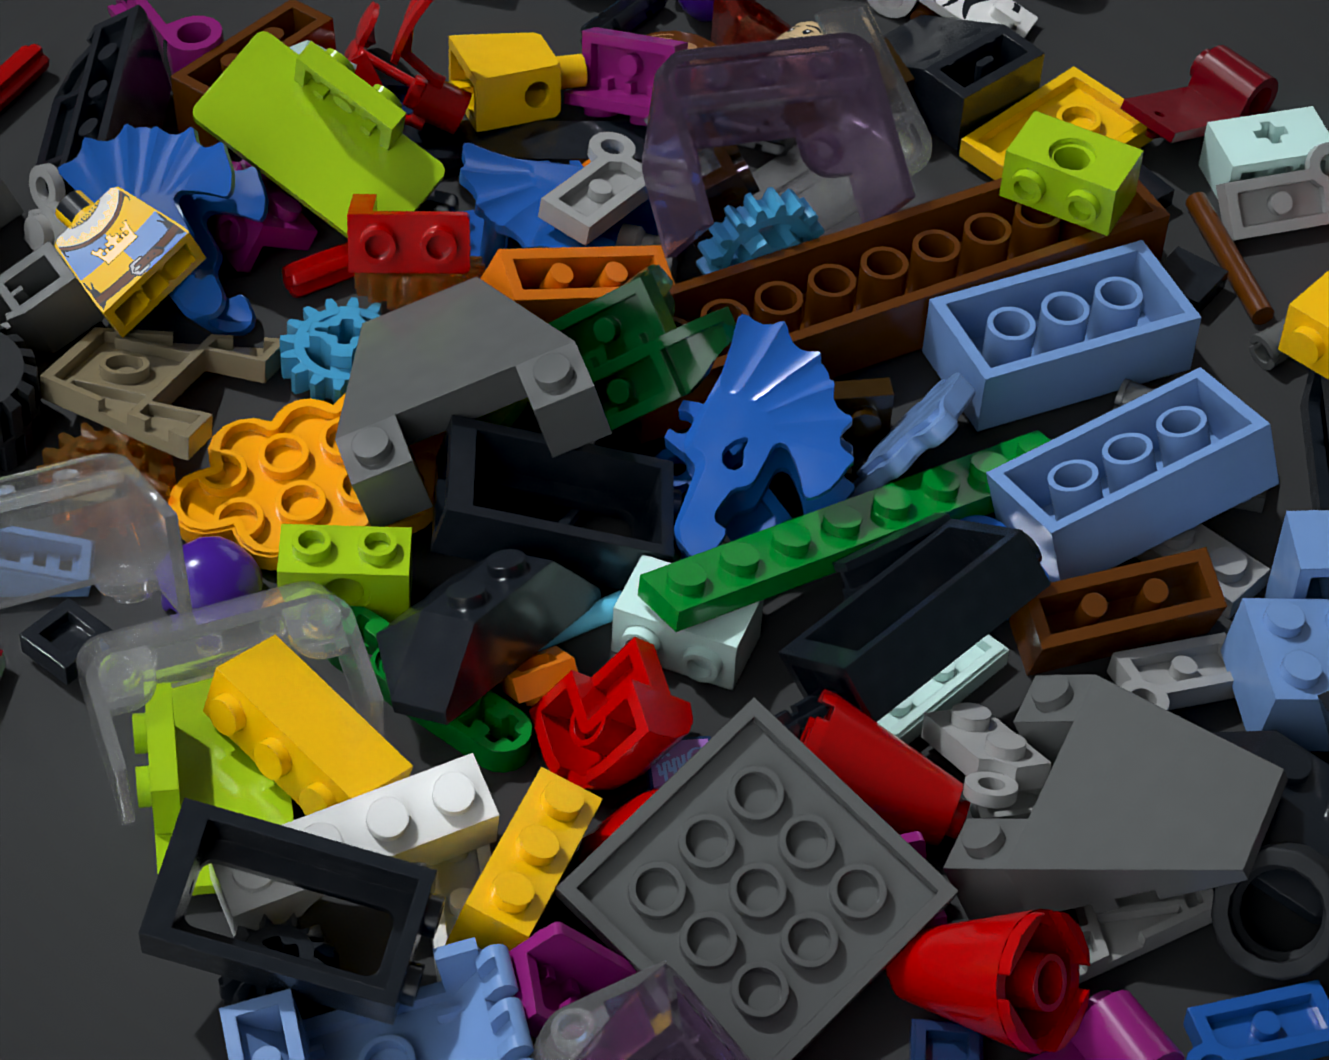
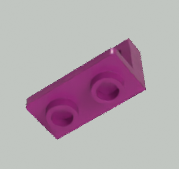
(620, 72)
(244, 238)
(561, 968)

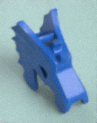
(188, 187)
(509, 203)
(765, 417)

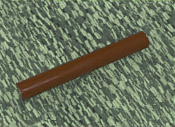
(1229, 258)

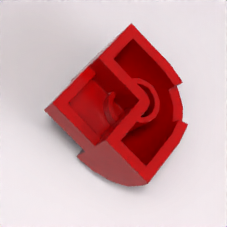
(613, 723)

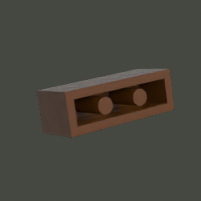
(289, 23)
(1118, 611)

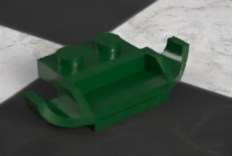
(638, 351)

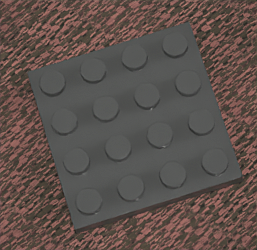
(759, 886)

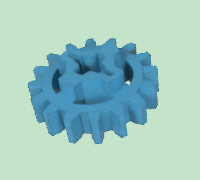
(758, 229)
(322, 348)

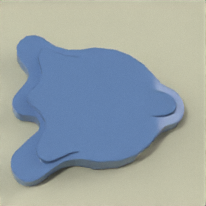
(920, 428)

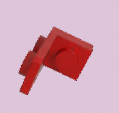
(406, 240)

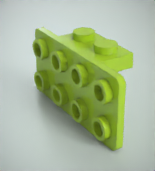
(317, 129)
(196, 763)

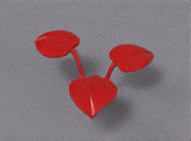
(428, 95)

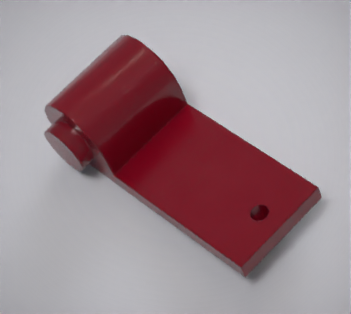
(1219, 89)

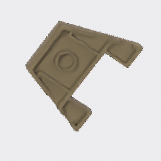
(138, 377)

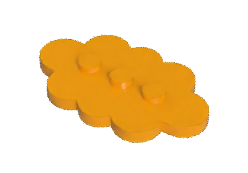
(278, 476)

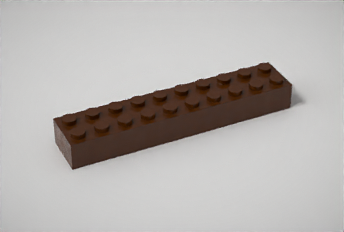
(869, 286)

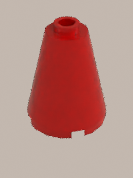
(886, 772)
(1000, 977)

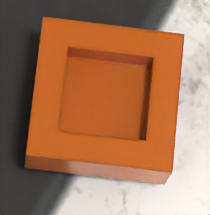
(538, 675)

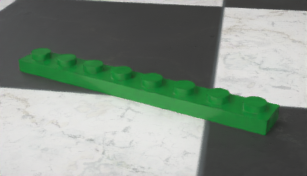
(807, 545)

